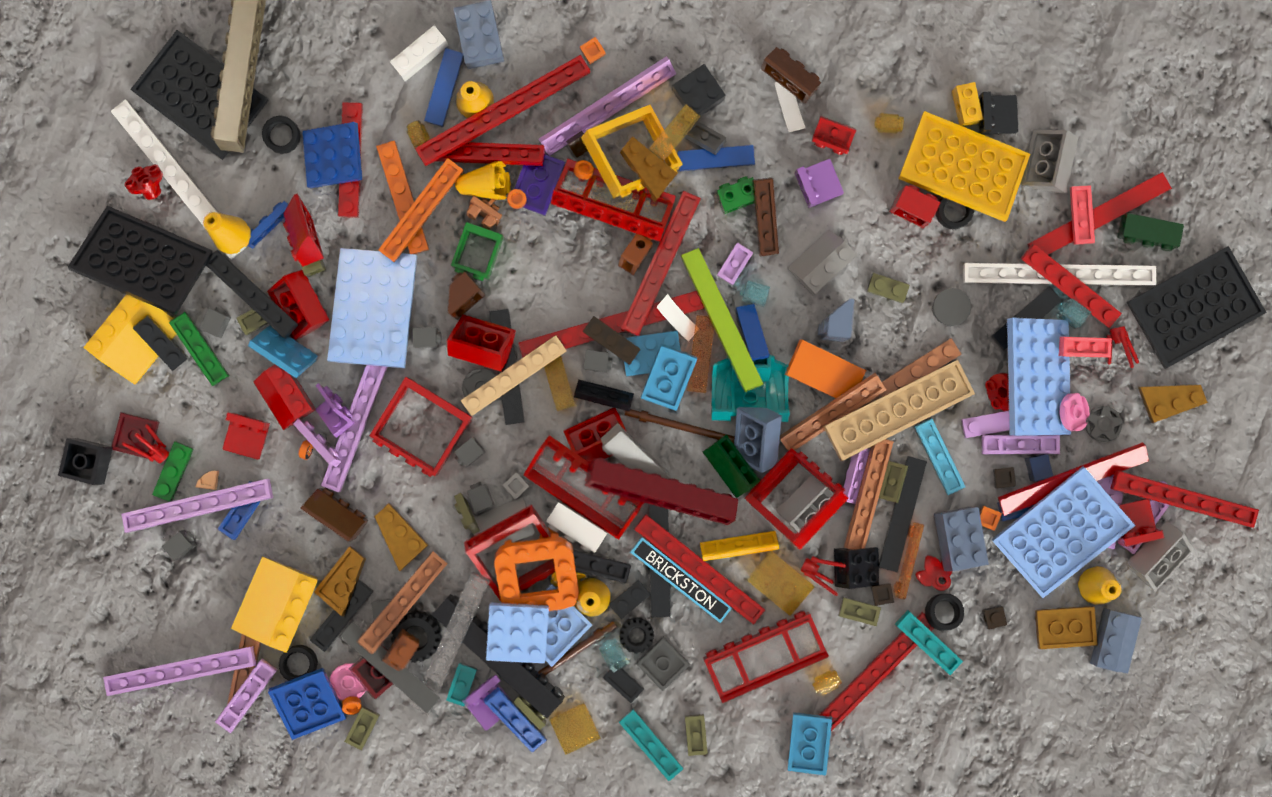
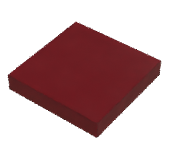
(126, 430)

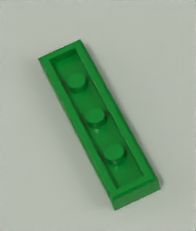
(199, 348)

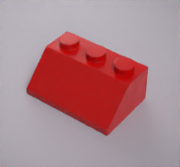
(301, 232)
(300, 302)
(481, 342)
(284, 396)
(587, 435)

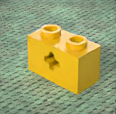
(967, 104)

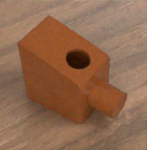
(633, 255)
(401, 650)

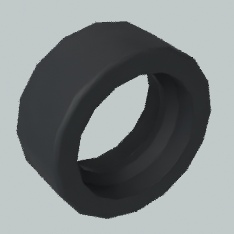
(268, 126)
(949, 224)
(958, 612)
(297, 649)

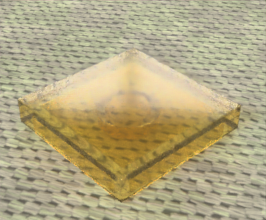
(574, 728)

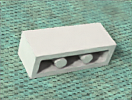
(419, 53)
(576, 527)

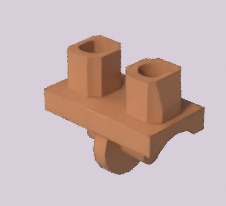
(486, 209)

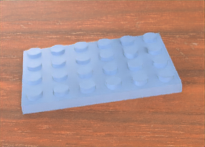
(372, 308)
(1037, 376)
(1063, 532)

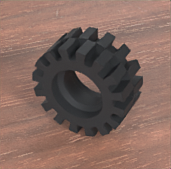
(640, 646)

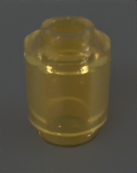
(889, 123)
(417, 133)
(826, 682)

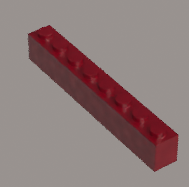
(661, 491)

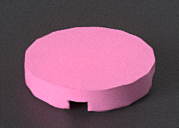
(1074, 411)
(345, 682)

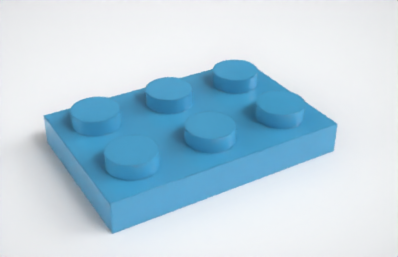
(649, 348)
(283, 352)
(668, 377)
(809, 743)

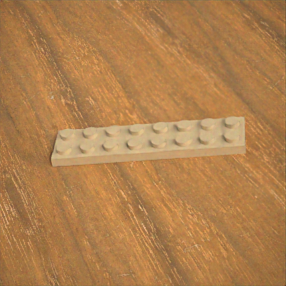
(898, 410)

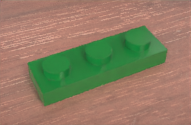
(172, 471)

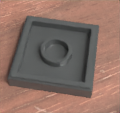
(663, 663)

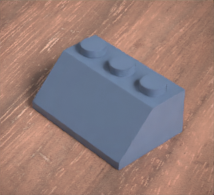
(838, 324)
(758, 436)
(1115, 641)

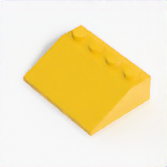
(119, 344)
(274, 604)

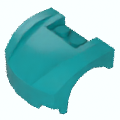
(729, 394)

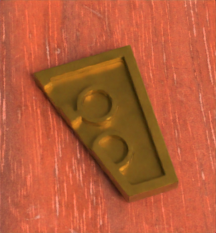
(651, 169)
(1171, 400)
(400, 536)
(341, 581)

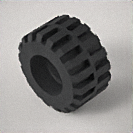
(429, 625)

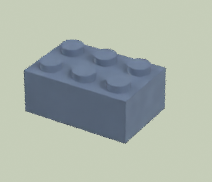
(479, 34)
(961, 539)

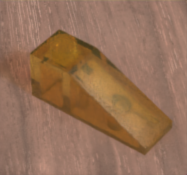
(674, 132)
(559, 385)

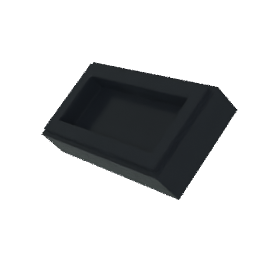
(624, 684)

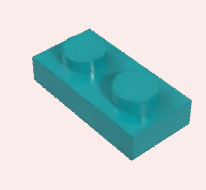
(461, 684)

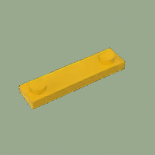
(739, 545)

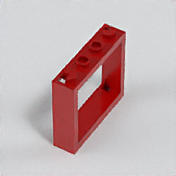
(396, 450)
(775, 476)
(502, 530)

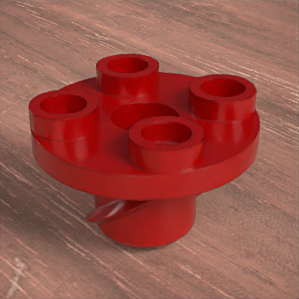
(145, 181)
(998, 391)

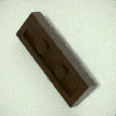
(611, 340)

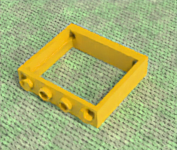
(654, 128)

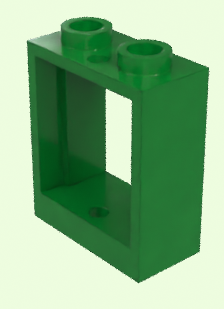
(481, 232)

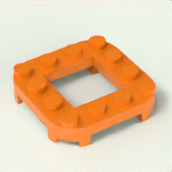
(536, 550)

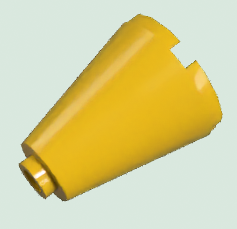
(473, 98)
(485, 182)
(227, 232)
(1098, 585)
(596, 590)

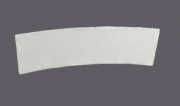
(789, 109)
(676, 317)

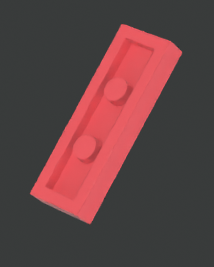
(1082, 215)
(1085, 347)

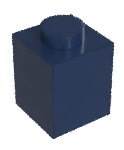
(1039, 467)

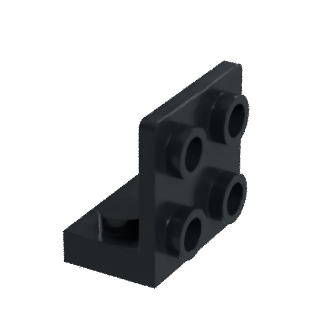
(998, 114)
(860, 568)

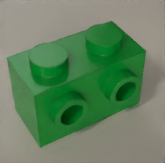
(736, 195)

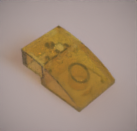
(780, 583)

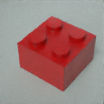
(915, 206)

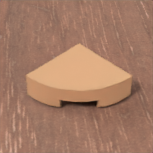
(208, 480)

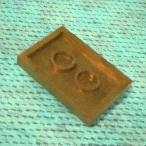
(1066, 627)

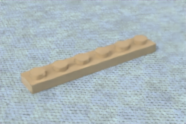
(513, 375)

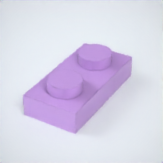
(734, 264)

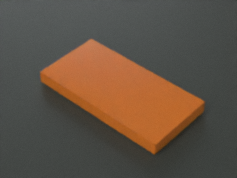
(823, 370)

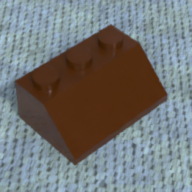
(791, 74)
(463, 295)
(335, 514)

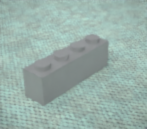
(630, 452)

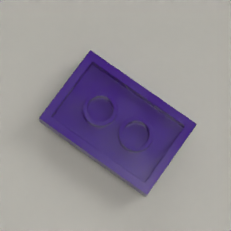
(539, 183)

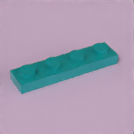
(928, 642)
(651, 745)

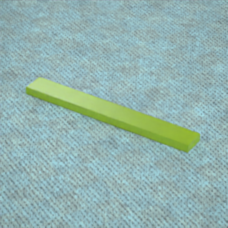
(721, 320)

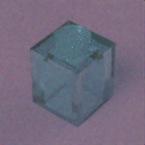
(754, 293)
(1073, 313)
(614, 655)

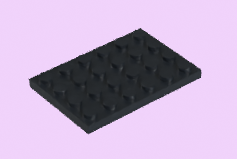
(184, 89)
(140, 260)
(1196, 307)

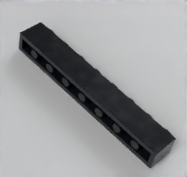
(519, 675)

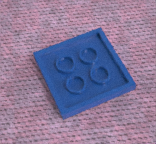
(332, 155)
(307, 703)

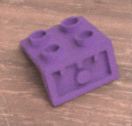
(819, 183)
(333, 413)
(478, 708)

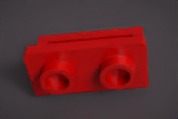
(833, 135)

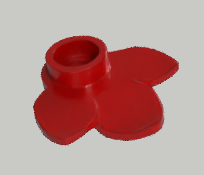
(932, 572)

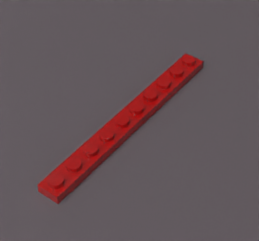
(502, 110)
(574, 335)

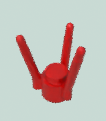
(1120, 335)
(155, 451)
(811, 569)

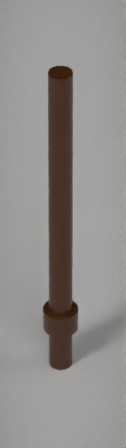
(643, 416)
(598, 635)

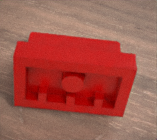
(245, 435)
(1144, 530)

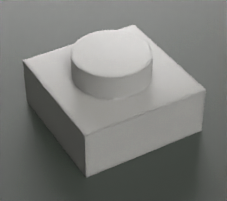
(516, 485)

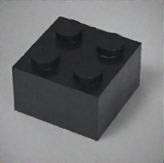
(699, 90)
(85, 461)

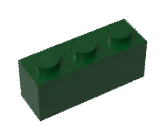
(1150, 232)
(731, 466)

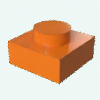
(592, 50)
(989, 517)

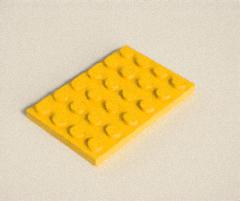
(964, 166)

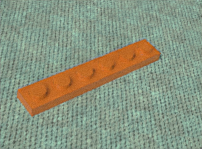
(400, 190)
(421, 210)

